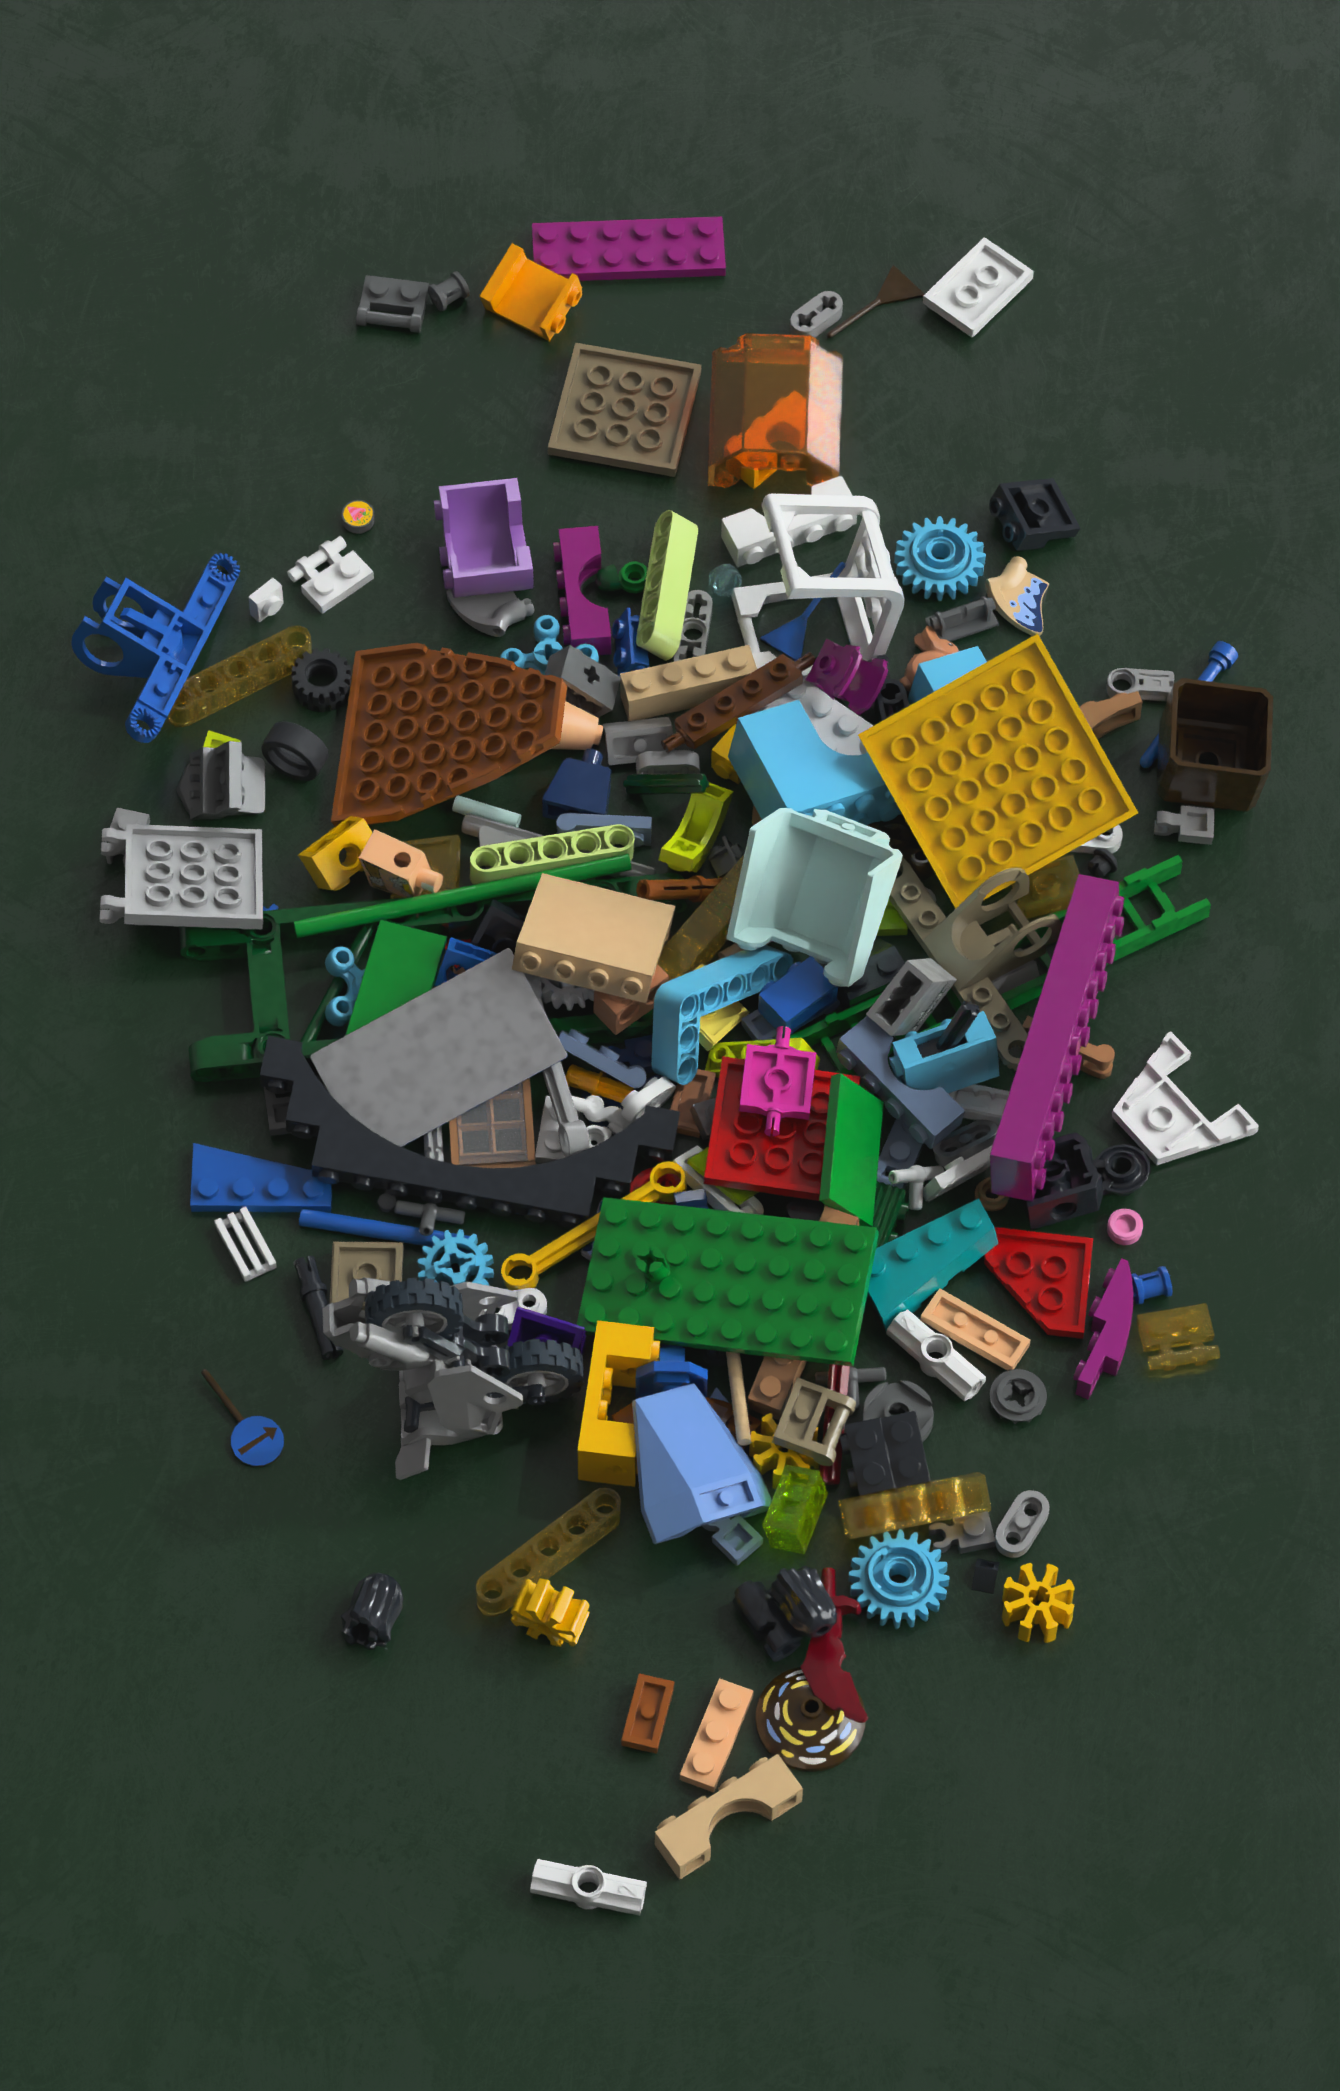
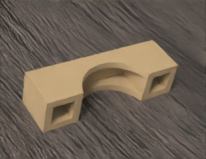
(765, 1790)

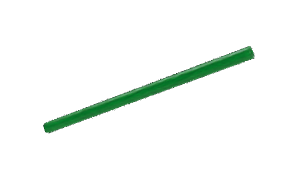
(457, 896)

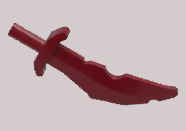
(826, 1655)

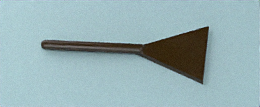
(895, 288)

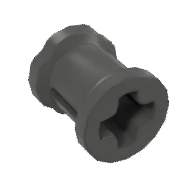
(448, 291)

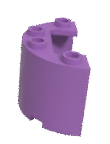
(483, 538)

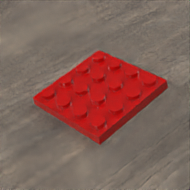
(752, 1161)

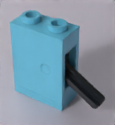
(949, 1055)

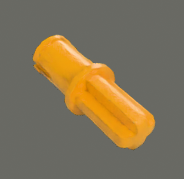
(597, 1083)

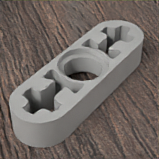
(702, 624)

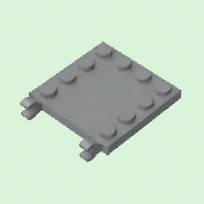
(187, 876)

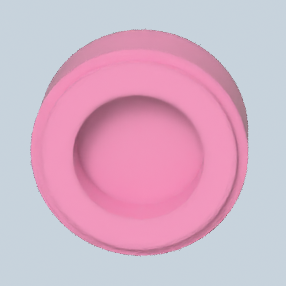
(1125, 1226)

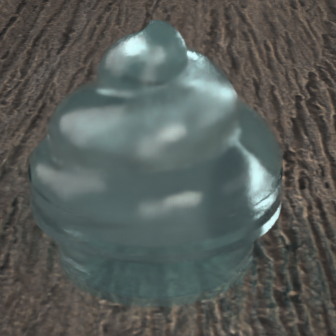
(723, 579)

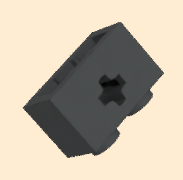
(588, 682)

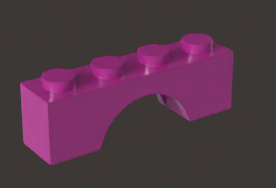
(580, 559)

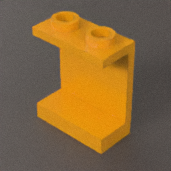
(530, 294)

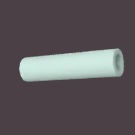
(468, 806)

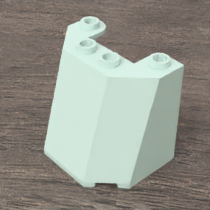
(815, 889)

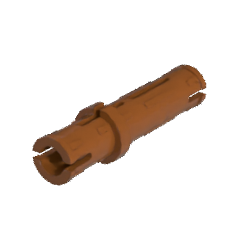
(696, 888)

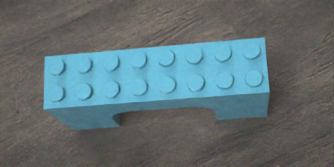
(791, 767)

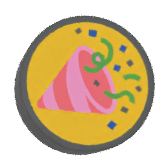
(358, 516)

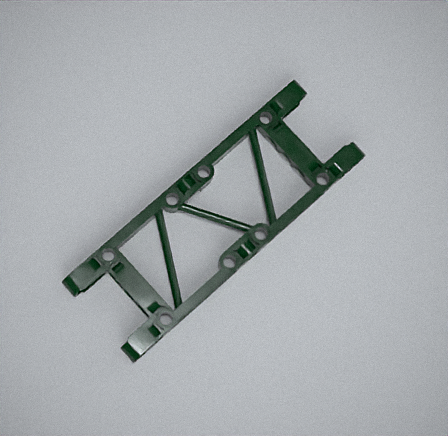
(242, 1054)

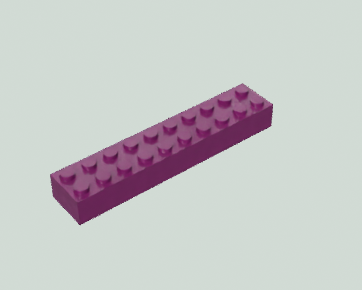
(1056, 1038)

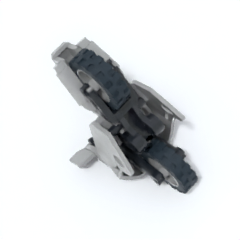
(449, 1359)

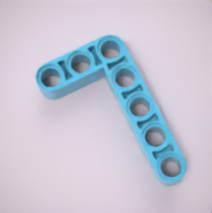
(700, 992)

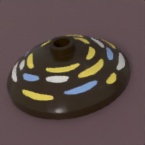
(803, 1738)

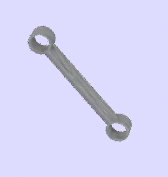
(571, 1130)

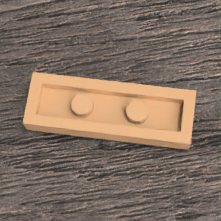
(975, 1330)
(716, 1735)

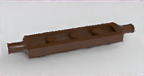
(738, 700)

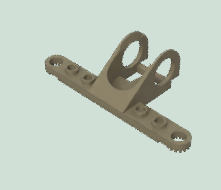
(967, 951)

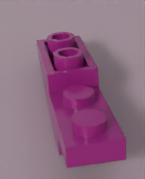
(1111, 1329)

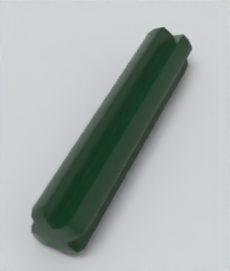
(666, 783)

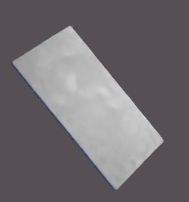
(442, 1052)

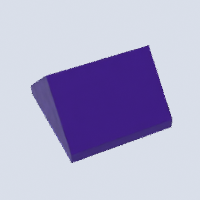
(534, 1325)

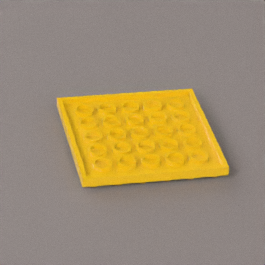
(998, 771)

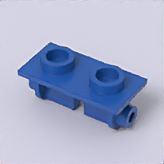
(627, 655)

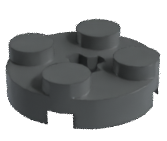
(900, 1396)

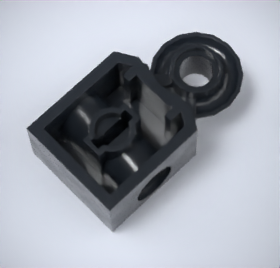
(1078, 1182)

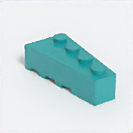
(927, 1258)

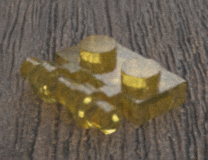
(1177, 1328)

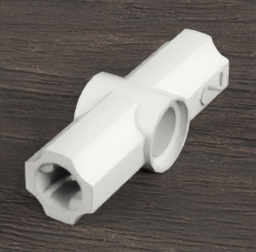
(951, 1369)
(612, 1892)

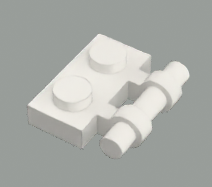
(335, 582)

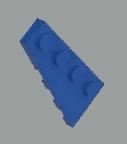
(233, 1180)

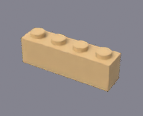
(683, 682)

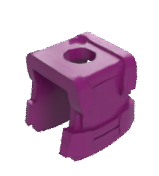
(847, 676)

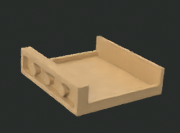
(593, 937)

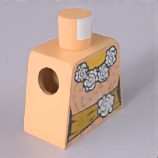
(397, 867)

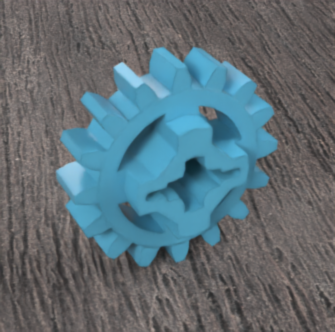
(468, 1263)

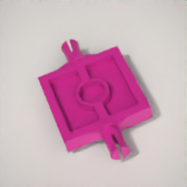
(777, 1081)

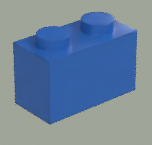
(797, 996)

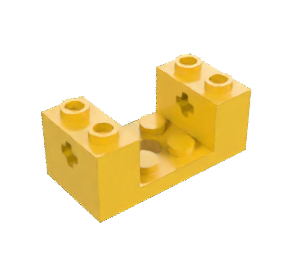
(607, 1446)

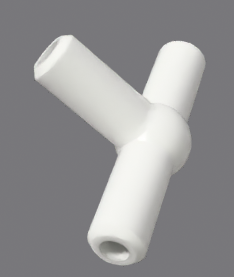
(915, 1176)

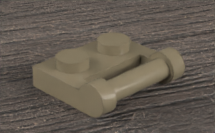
(802, 1418)

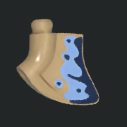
(1018, 596)

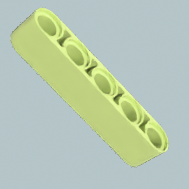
(667, 585)
(534, 852)

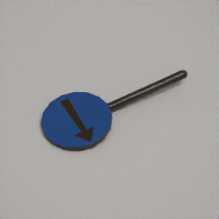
(255, 1439)

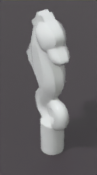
(594, 1111)

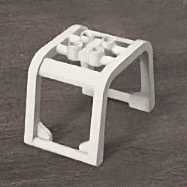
(865, 575)

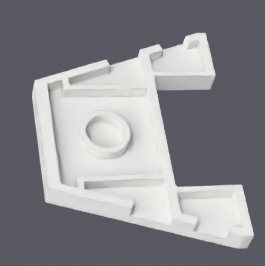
(1165, 1119)

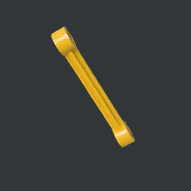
(586, 1231)

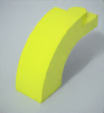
(697, 830)

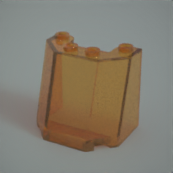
(774, 408)

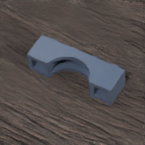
(927, 1113)

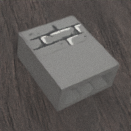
(911, 996)

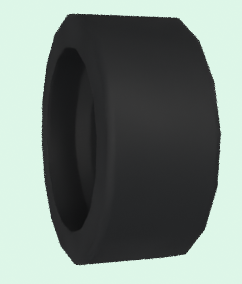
(294, 751)

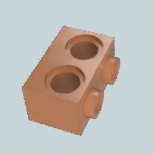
(621, 1012)

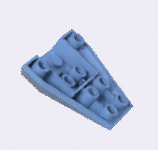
(690, 1465)

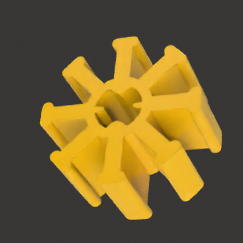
(770, 1455)
(1020, 1602)
(550, 1612)

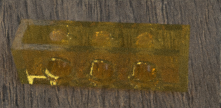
(915, 1505)

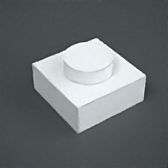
(266, 600)

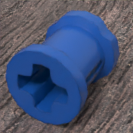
(1151, 1285)

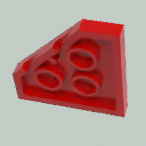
(1045, 1276)

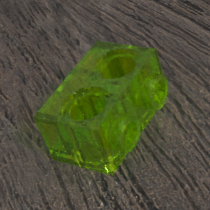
(795, 1509)

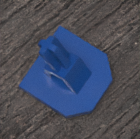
(669, 1373)

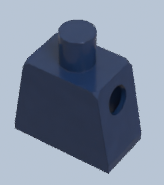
(579, 787)

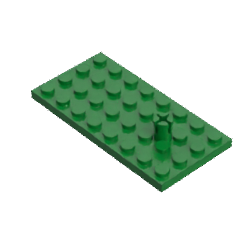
(730, 1280)

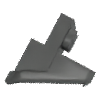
(222, 783)

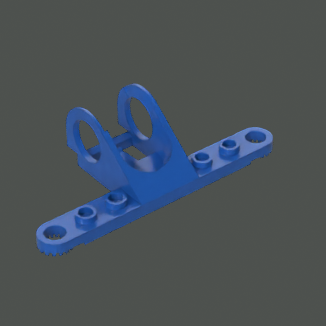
(168, 644)

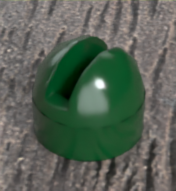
(608, 579)

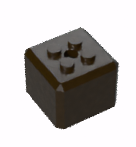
(1216, 724)

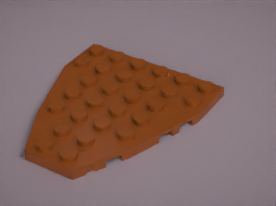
(436, 727)

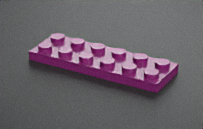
(631, 248)

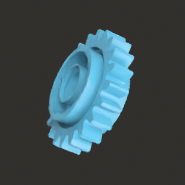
(918, 554)
(892, 1599)

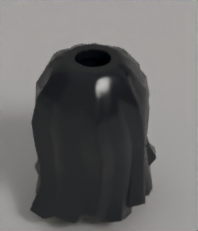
(804, 1601)
(372, 1611)

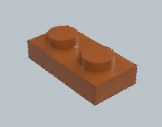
(647, 1713)

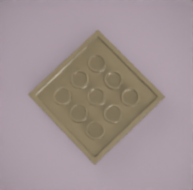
(624, 409)

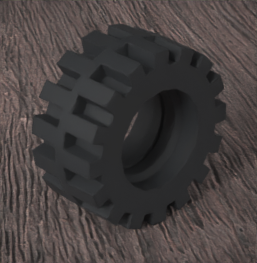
(321, 663)

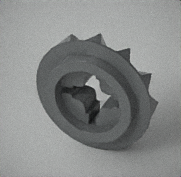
(1024, 1383)

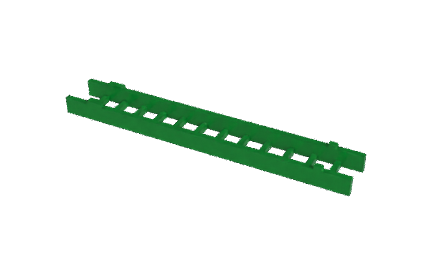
(1133, 884)

